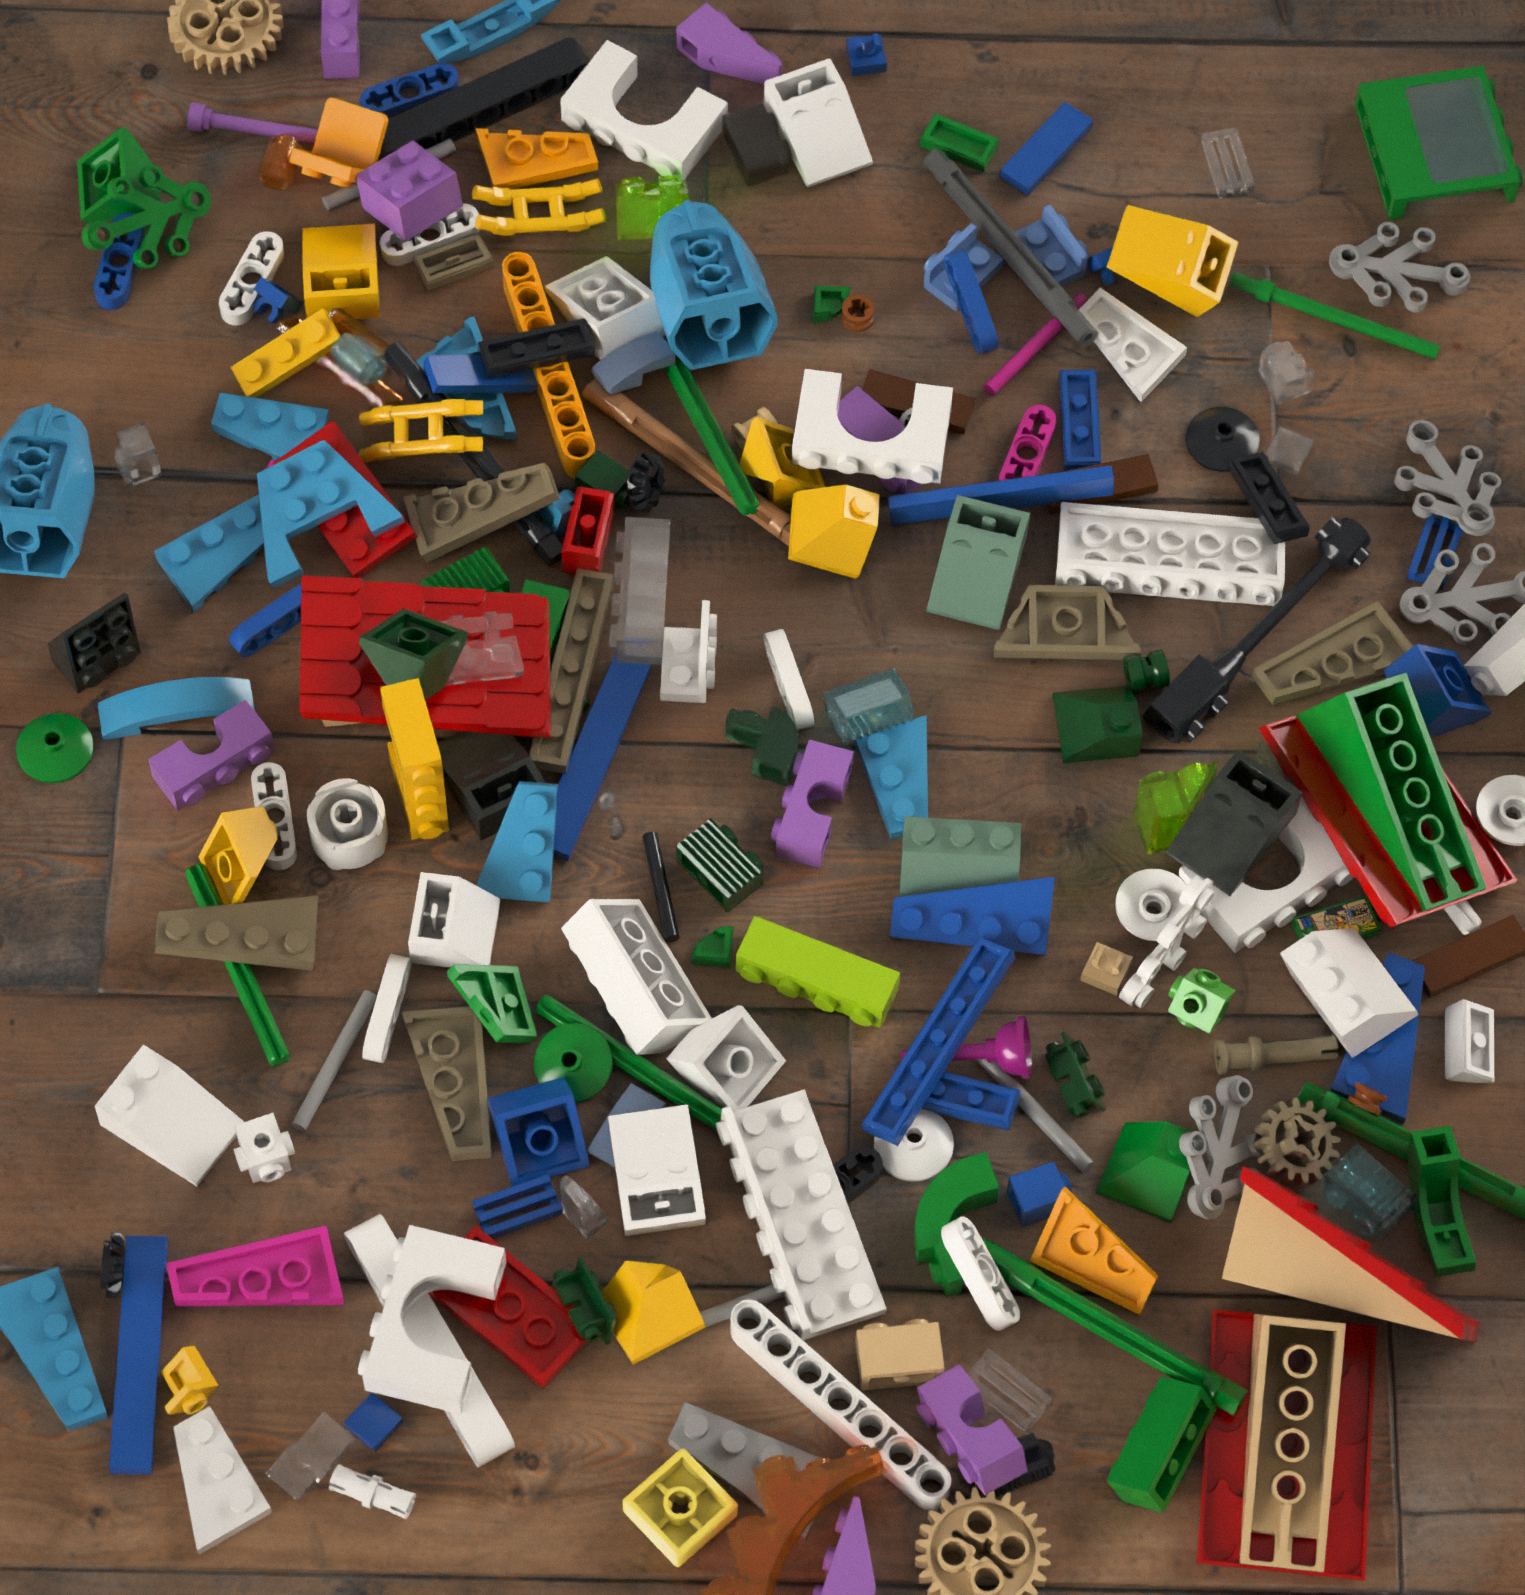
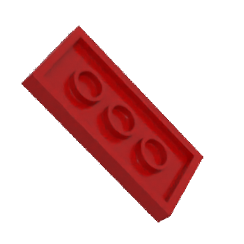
(349, 531)
(523, 1321)

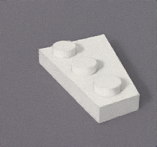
(216, 1481)

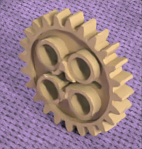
(208, 27)
(1006, 1527)

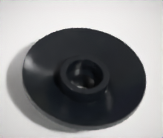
(1214, 449)

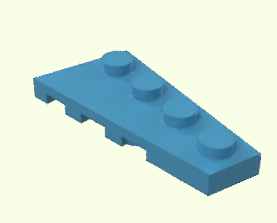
(213, 552)
(48, 1340)

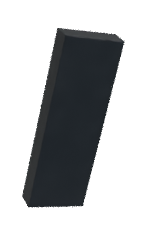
(536, 348)
(1268, 498)

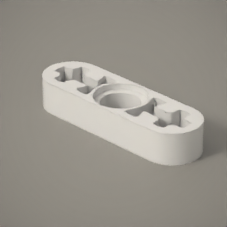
(421, 246)
(250, 263)
(788, 679)
(279, 801)
(387, 1008)
(980, 1273)

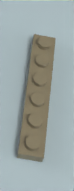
(573, 667)

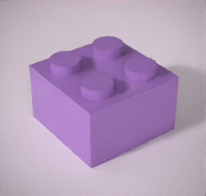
(409, 190)

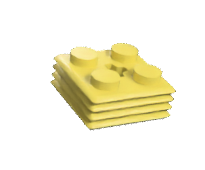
(680, 1481)

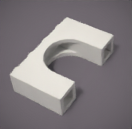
(668, 146)
(911, 455)
(1252, 912)
(427, 1264)

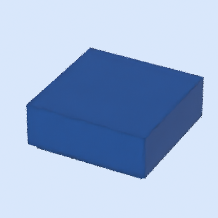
(373, 1422)

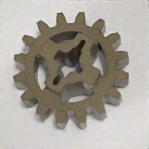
(1293, 1161)

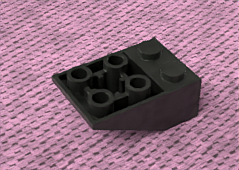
(96, 645)
(484, 775)
(1235, 822)

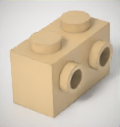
(898, 1354)

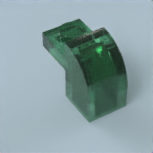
(772, 737)

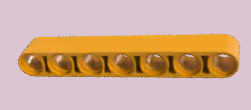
(553, 378)

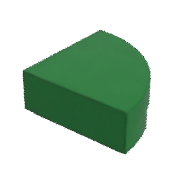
(828, 302)
(714, 948)

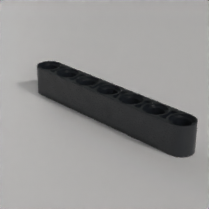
(488, 98)

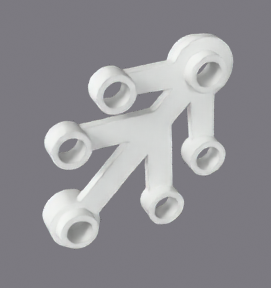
(1196, 899)

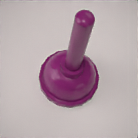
(1009, 1049)

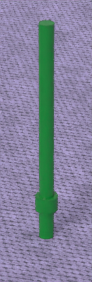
(1267, 291)

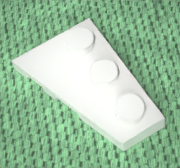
(1132, 343)

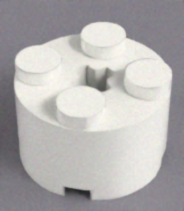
(347, 824)

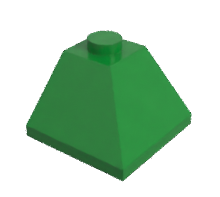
(112, 158)
(1147, 1169)

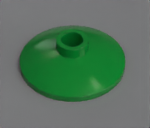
(58, 761)
(592, 1065)

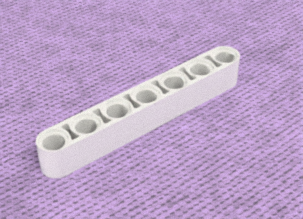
(834, 1386)
(479, 1423)

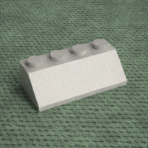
(635, 973)

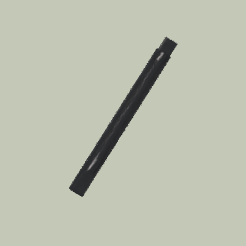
(481, 463)

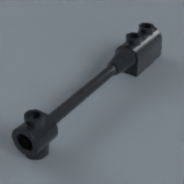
(1204, 684)

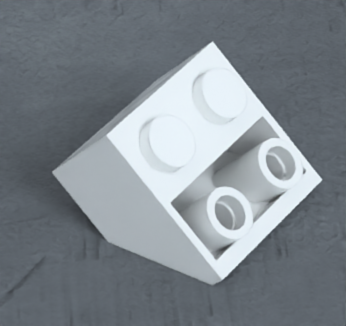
(452, 922)

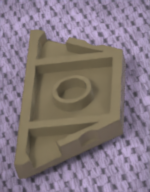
(1066, 625)

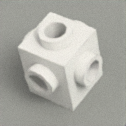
(263, 1149)

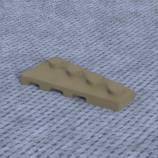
(471, 511)
(1335, 657)
(249, 933)

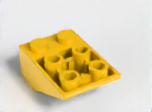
(1173, 258)
(341, 270)

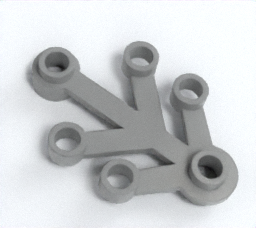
(1394, 268)
(1472, 515)
(1461, 596)
(1208, 1193)

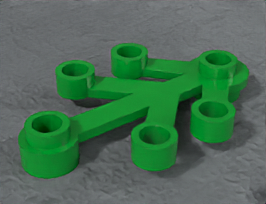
(154, 215)

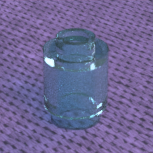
(358, 359)

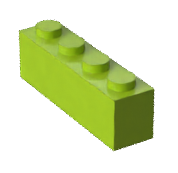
(817, 972)

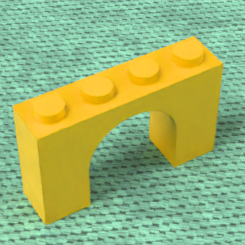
(415, 759)

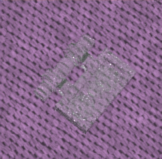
(490, 657)

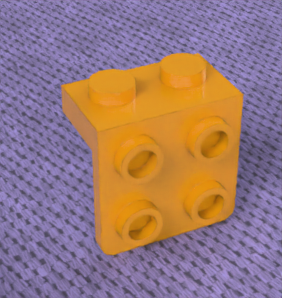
(345, 143)

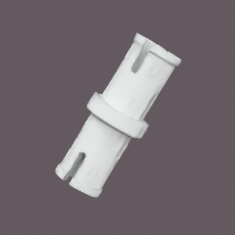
(372, 1491)

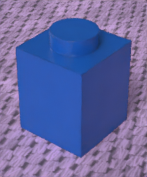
(1036, 1192)

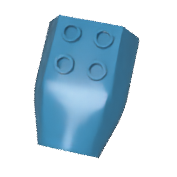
(708, 288)
(44, 492)

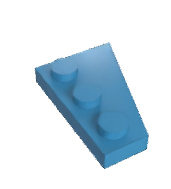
(266, 424)
(897, 772)
(524, 846)

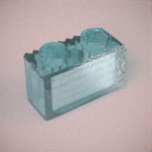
(868, 705)
(1367, 1193)

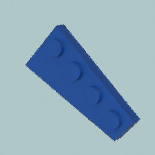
(1002, 913)
(1390, 1060)

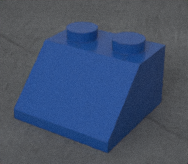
(1440, 688)
(538, 1131)

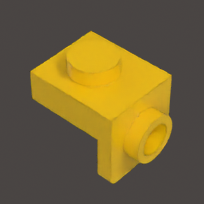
(189, 1382)

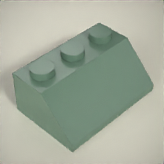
(957, 854)

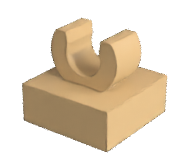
(1106, 968)

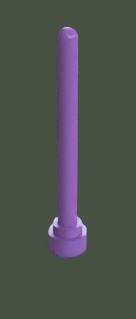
(203, 118)

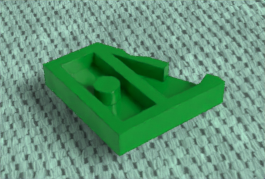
(496, 999)

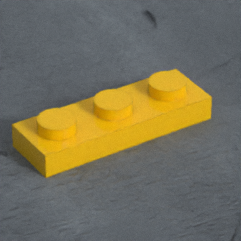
(286, 354)

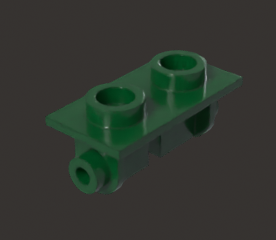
(1083, 1089)
(594, 1315)

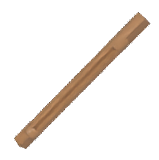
(681, 453)

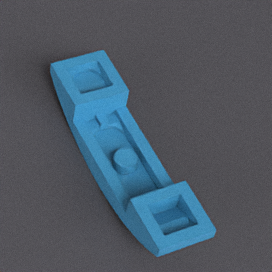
(486, 30)
(170, 702)

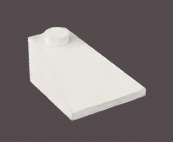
(727, 1059)

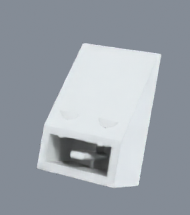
(817, 122)
(656, 1170)

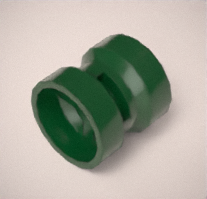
(1146, 671)

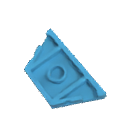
(496, 417)

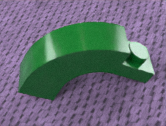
(952, 1193)
(1437, 1210)

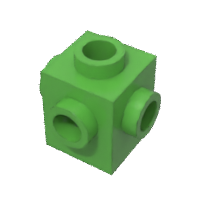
(1200, 999)

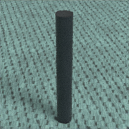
(661, 887)

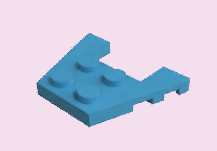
(307, 493)

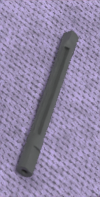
(1010, 246)

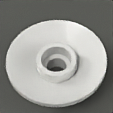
(1497, 799)
(1145, 890)
(922, 1159)

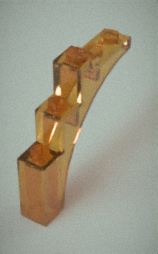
(790, 1504)

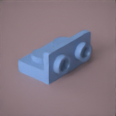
(1056, 247)
(982, 258)

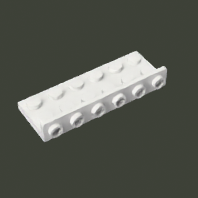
(1169, 554)
(800, 1215)

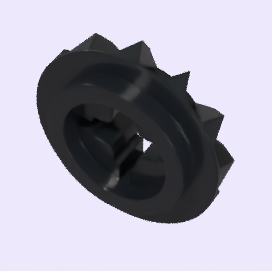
(645, 482)
(112, 1265)

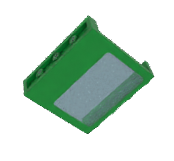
(1436, 137)

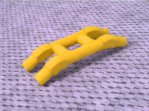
(553, 195)
(436, 441)

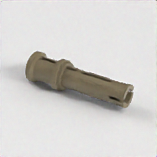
(1257, 1053)

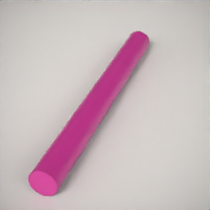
(1028, 351)

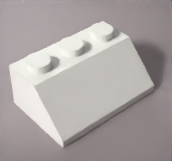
(1348, 987)

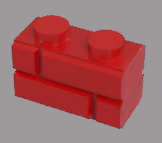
(588, 530)

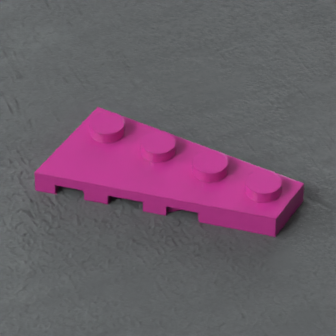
(263, 1273)

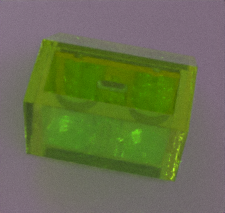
(644, 203)
(1167, 802)

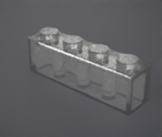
(642, 591)

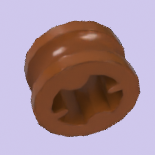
(857, 323)
(1367, 1098)

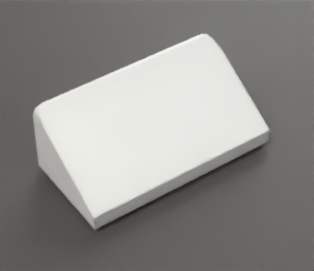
(1469, 1042)

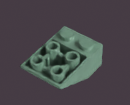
(978, 562)

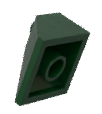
(413, 648)
(1097, 724)

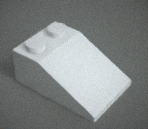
(611, 303)
(167, 1116)

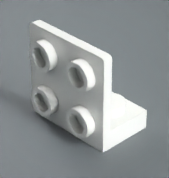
(689, 660)

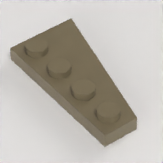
(454, 1071)

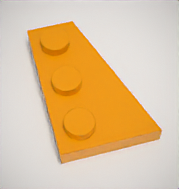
(528, 160)
(1092, 1256)

